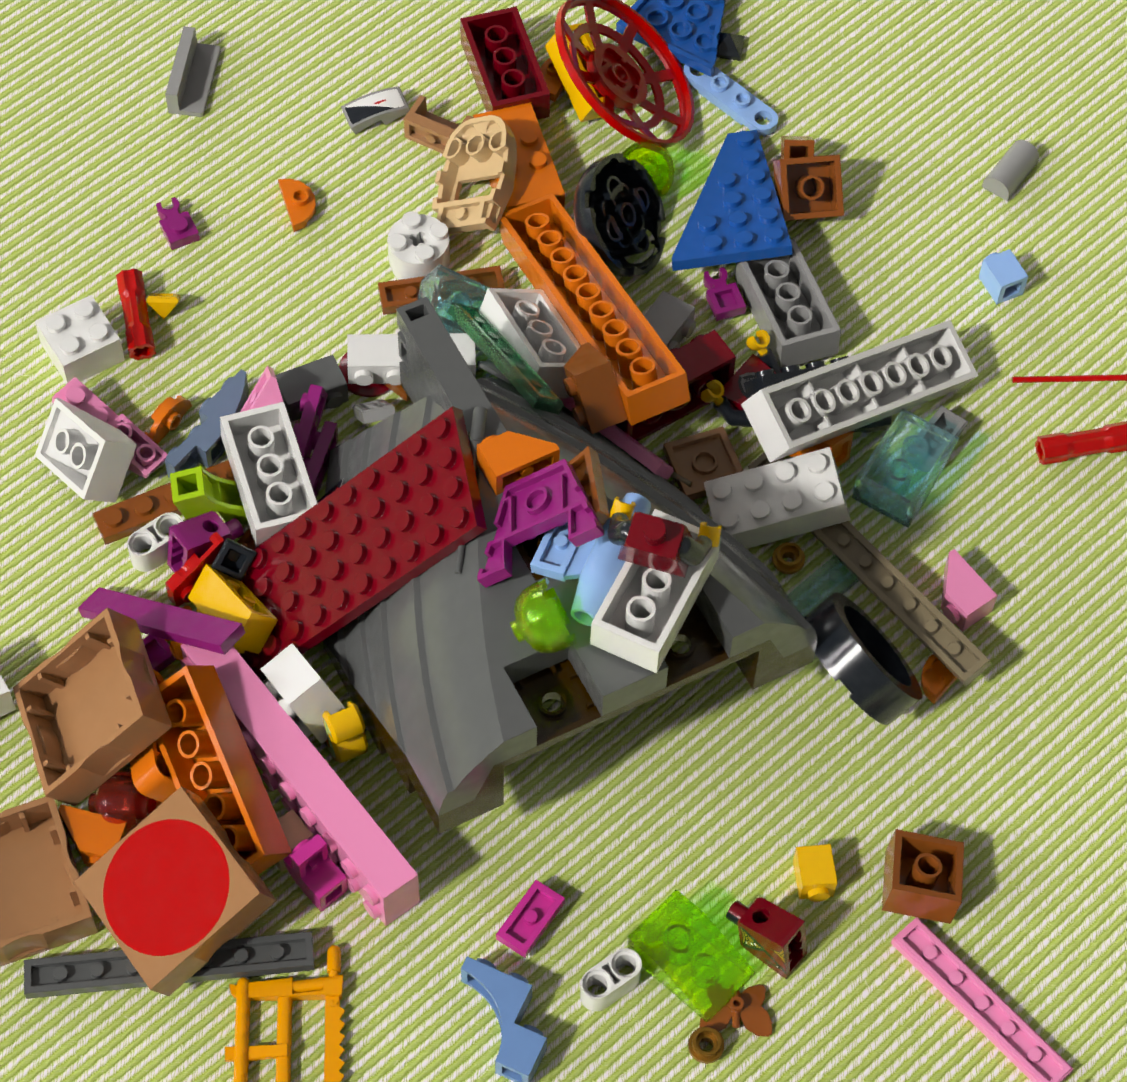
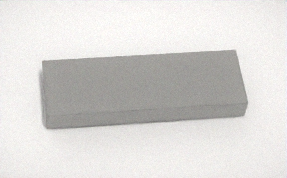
(373, 411)

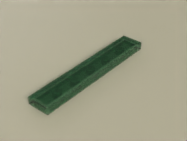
(506, 358)

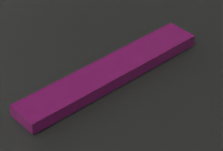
(167, 620)

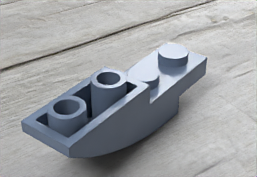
(204, 440)

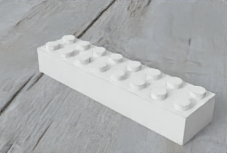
(858, 390)

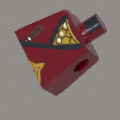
(770, 934)

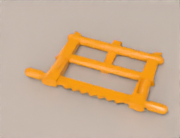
(286, 991)

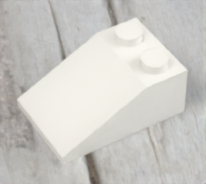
(85, 452)

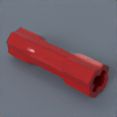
(138, 328)
(1062, 446)

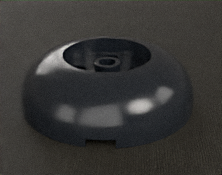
(614, 207)

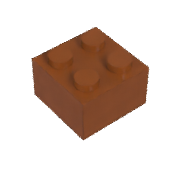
(809, 187)
(923, 876)

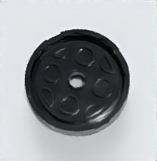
(863, 659)

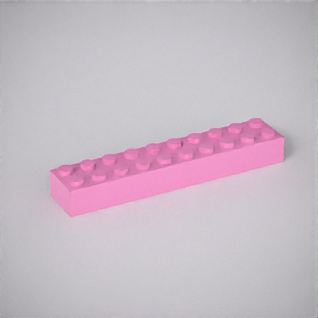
(314, 790)

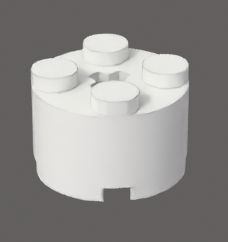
(417, 245)

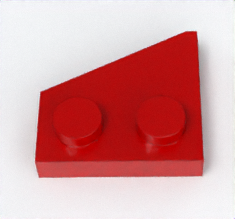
(184, 579)

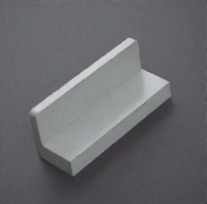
(191, 75)

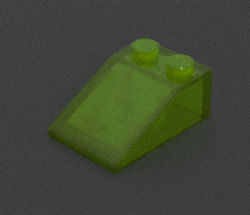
(690, 956)

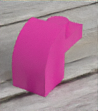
(316, 872)

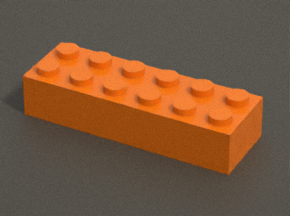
(213, 760)

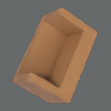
(428, 128)

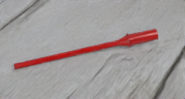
(1078, 378)

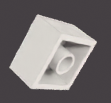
(80, 340)
(301, 691)

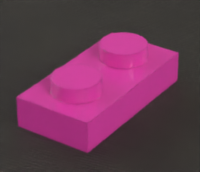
(530, 918)

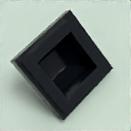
(730, 46)
(233, 559)

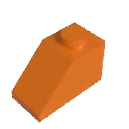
(513, 457)
(90, 833)

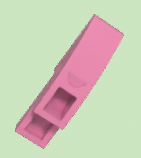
(147, 455)

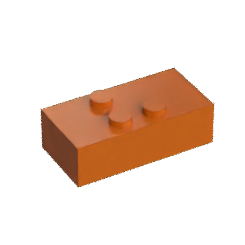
(534, 165)

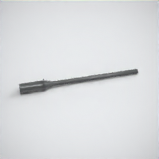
(476, 437)

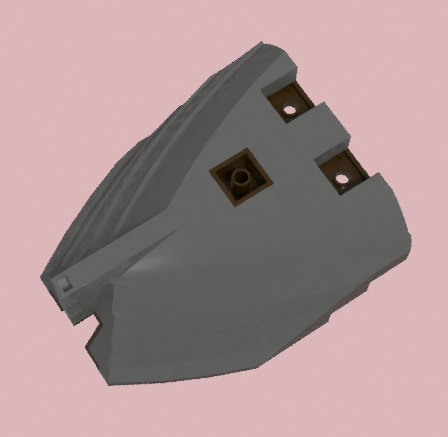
(439, 658)

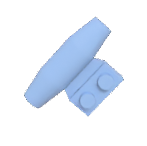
(592, 563)

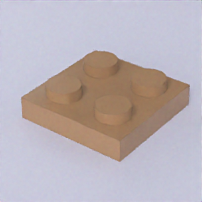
(702, 459)

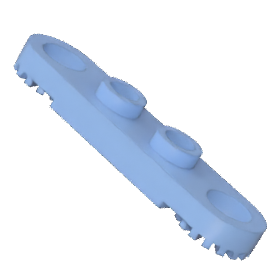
(734, 100)

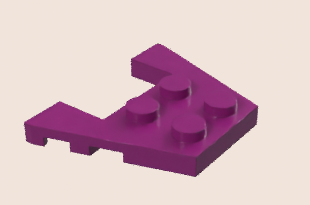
(536, 506)

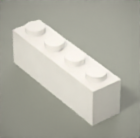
(377, 358)

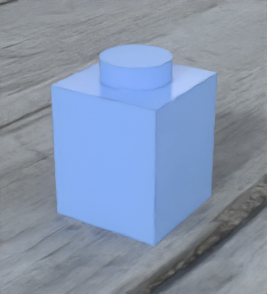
(1003, 276)

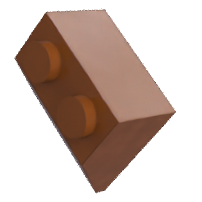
(594, 390)

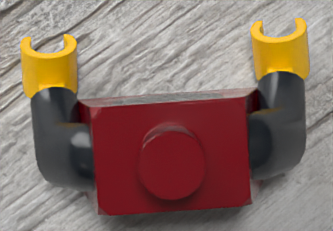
(729, 397)
(658, 541)

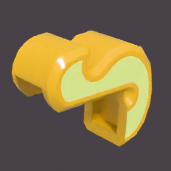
(345, 733)

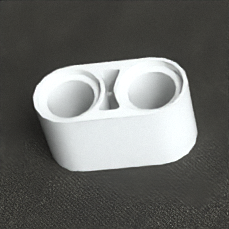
(154, 538)
(607, 976)

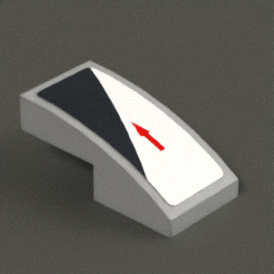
(379, 105)

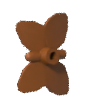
(744, 1007)

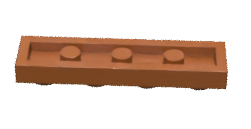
(405, 291)

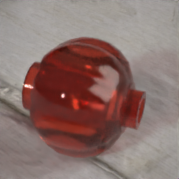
(121, 802)

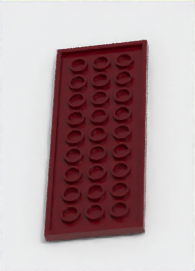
(368, 538)

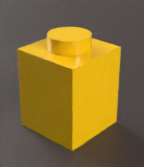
(815, 872)

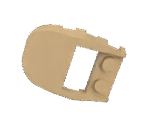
(476, 152)

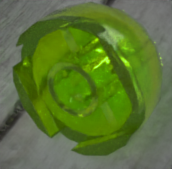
(656, 161)
(541, 619)

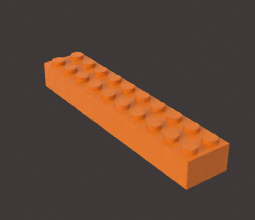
(594, 305)

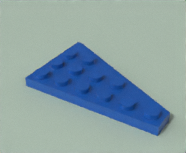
(687, 26)
(736, 211)

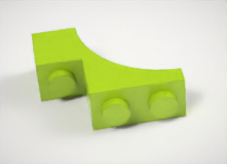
(200, 492)

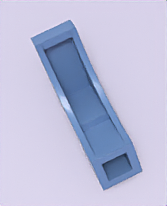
(509, 997)

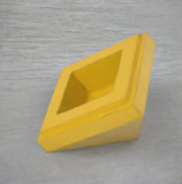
(163, 302)

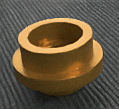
(792, 551)
(709, 1035)

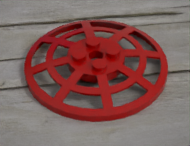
(619, 76)

